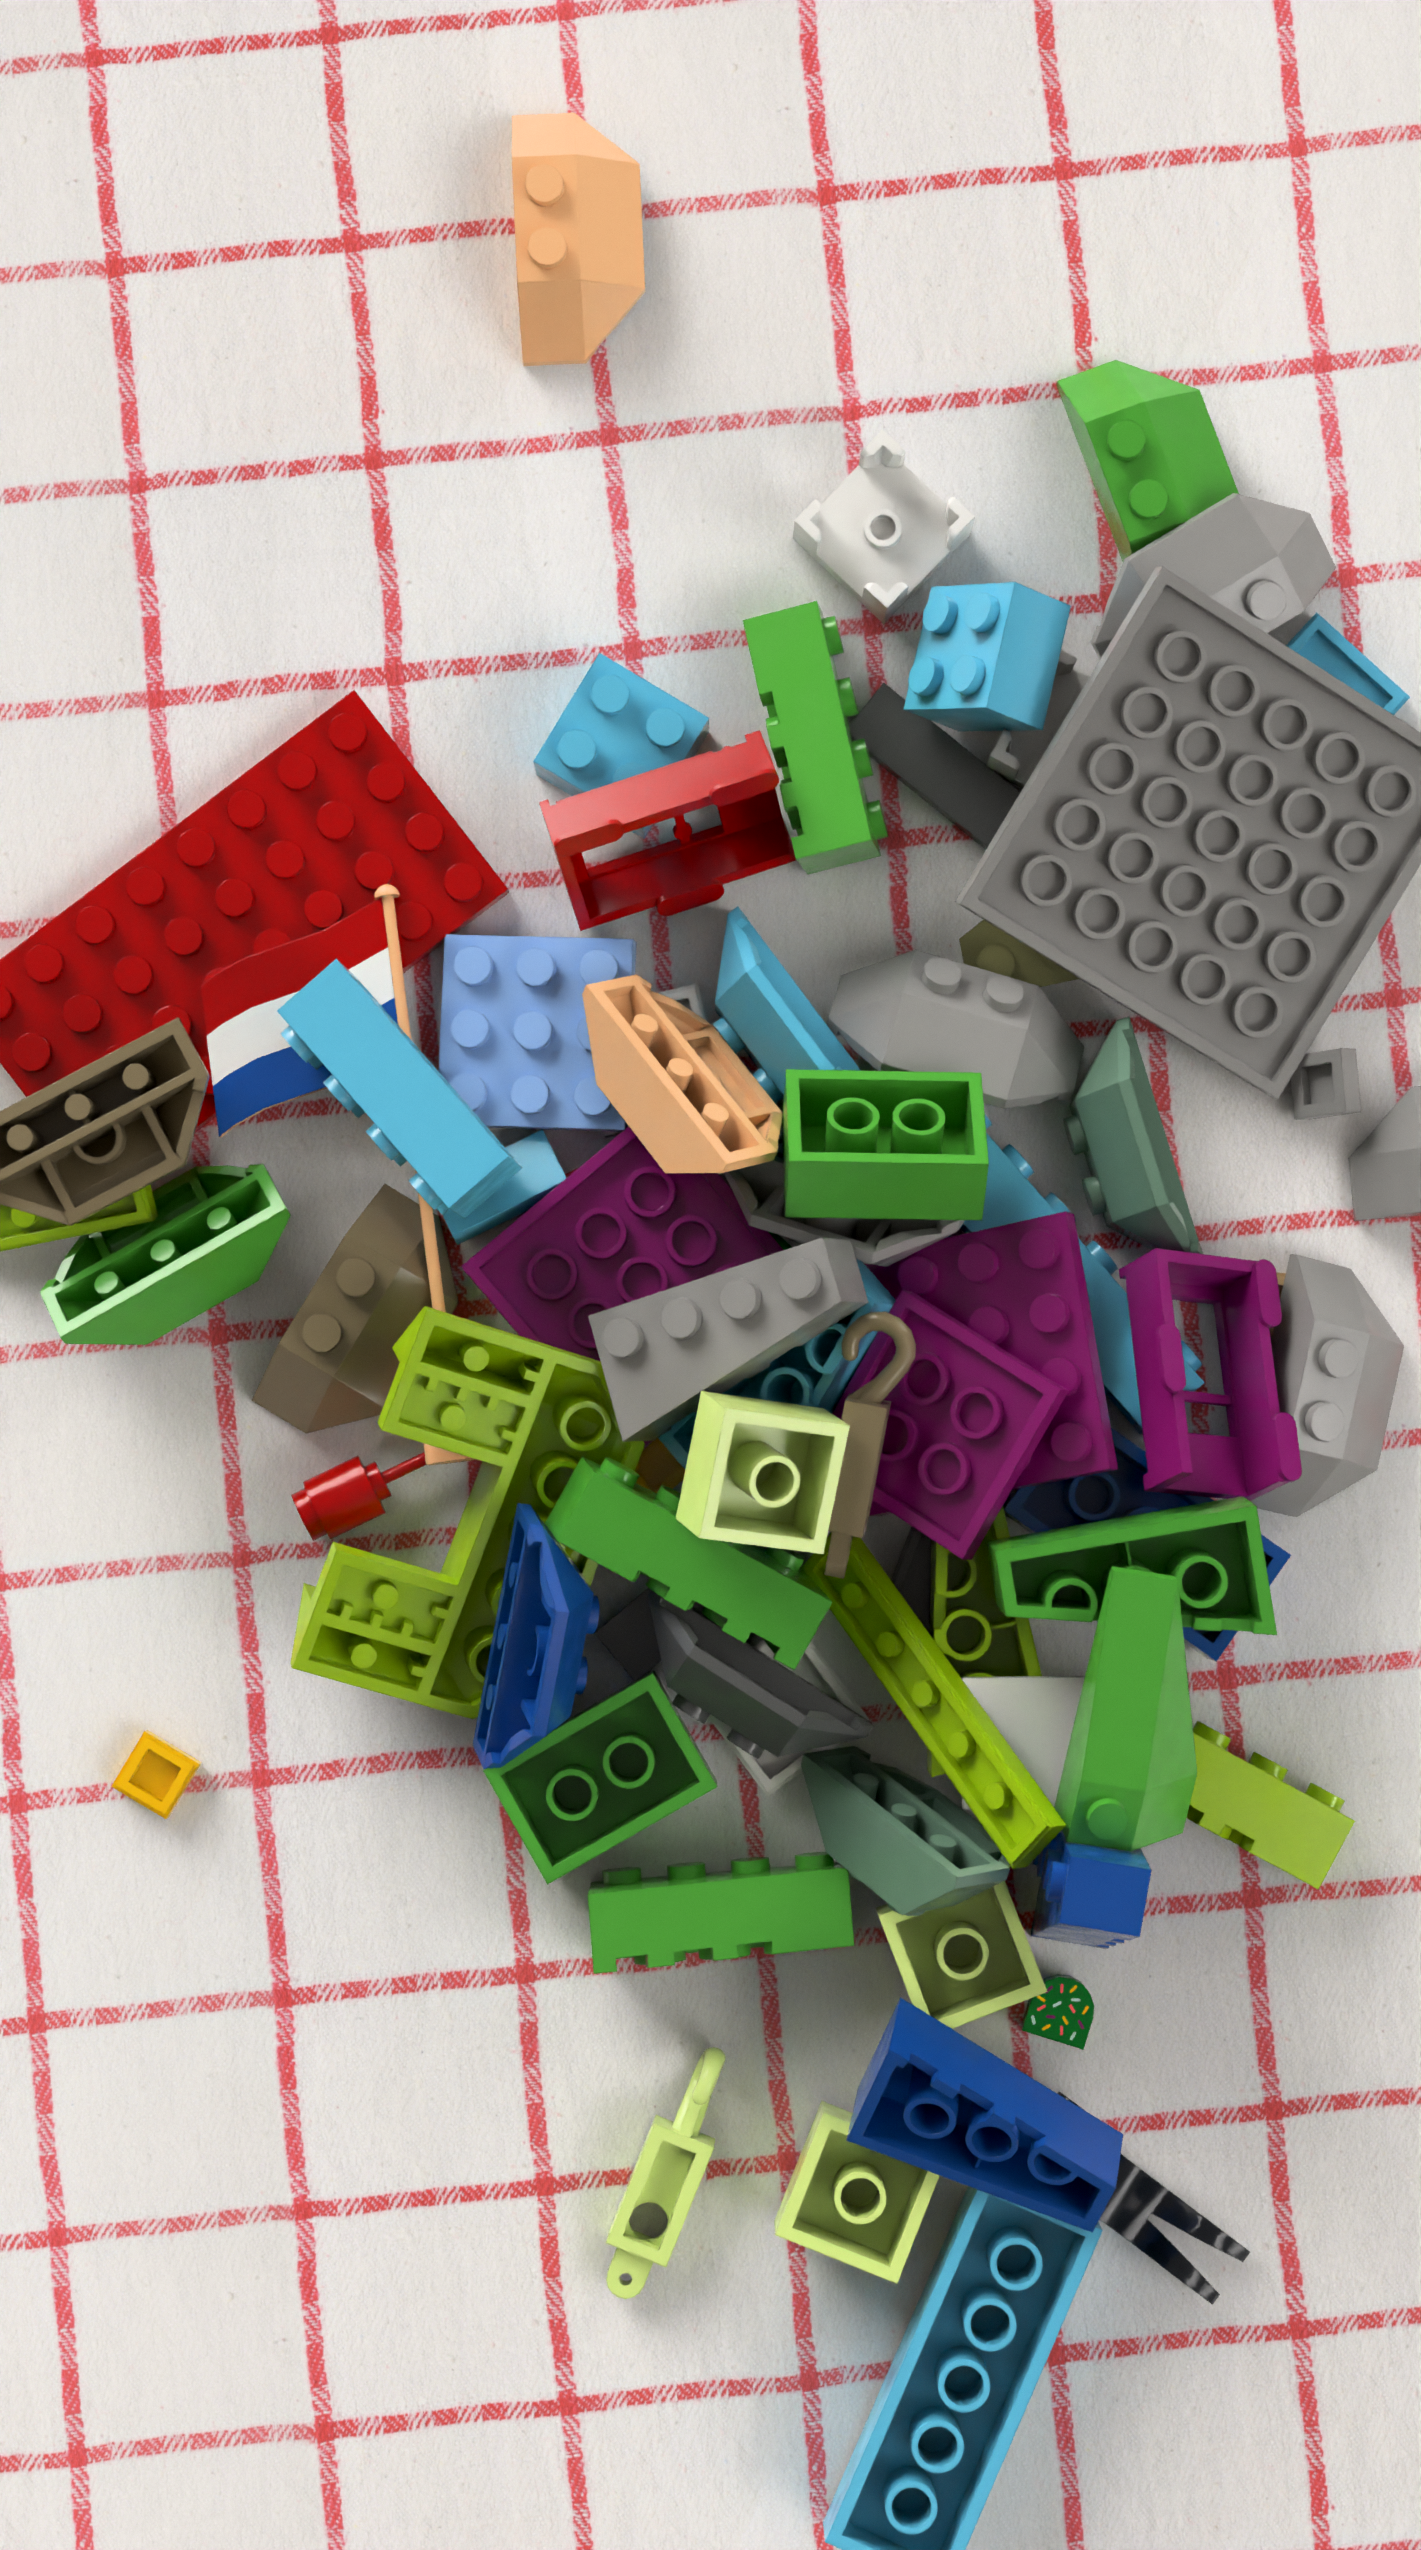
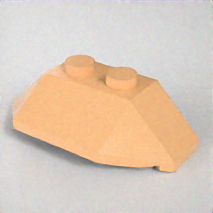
(573, 236)
(677, 1081)

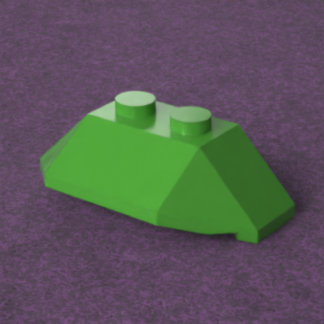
(1145, 450)
(155, 1275)

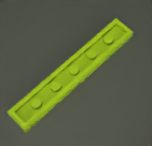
(939, 1705)

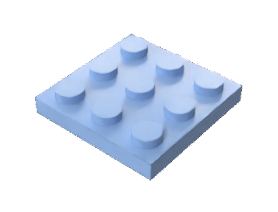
(520, 1030)

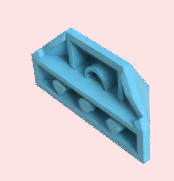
(769, 1013)

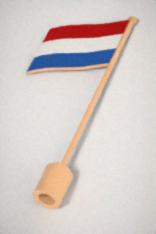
(258, 1067)

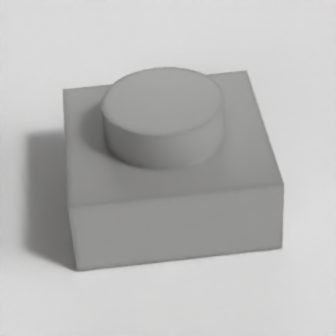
(1326, 1085)

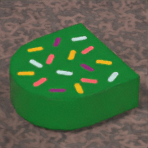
(1061, 2012)

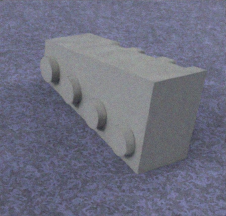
(719, 1331)

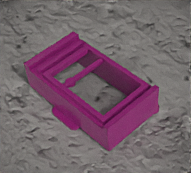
(1246, 1303)

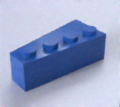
(1090, 1894)
(982, 2122)

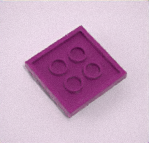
(954, 1425)

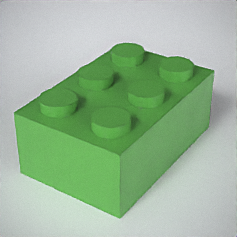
(884, 1145)
(602, 1777)

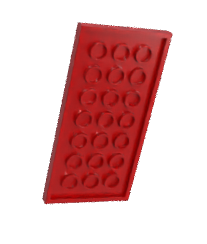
(245, 872)

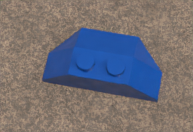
(534, 1645)

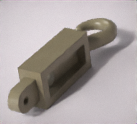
(868, 1417)

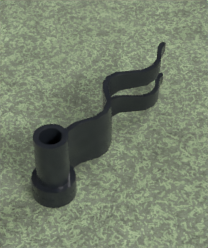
(1140, 2196)

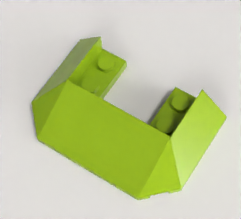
(529, 1421)

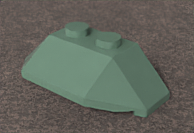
(1128, 1149)
(899, 1833)

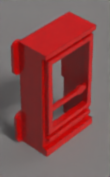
(692, 866)

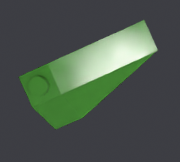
(1133, 1729)

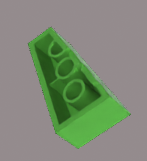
(813, 737)
(738, 1584)

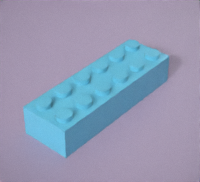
(960, 2379)

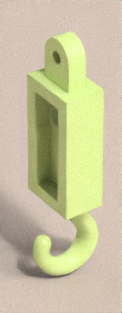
(664, 2175)

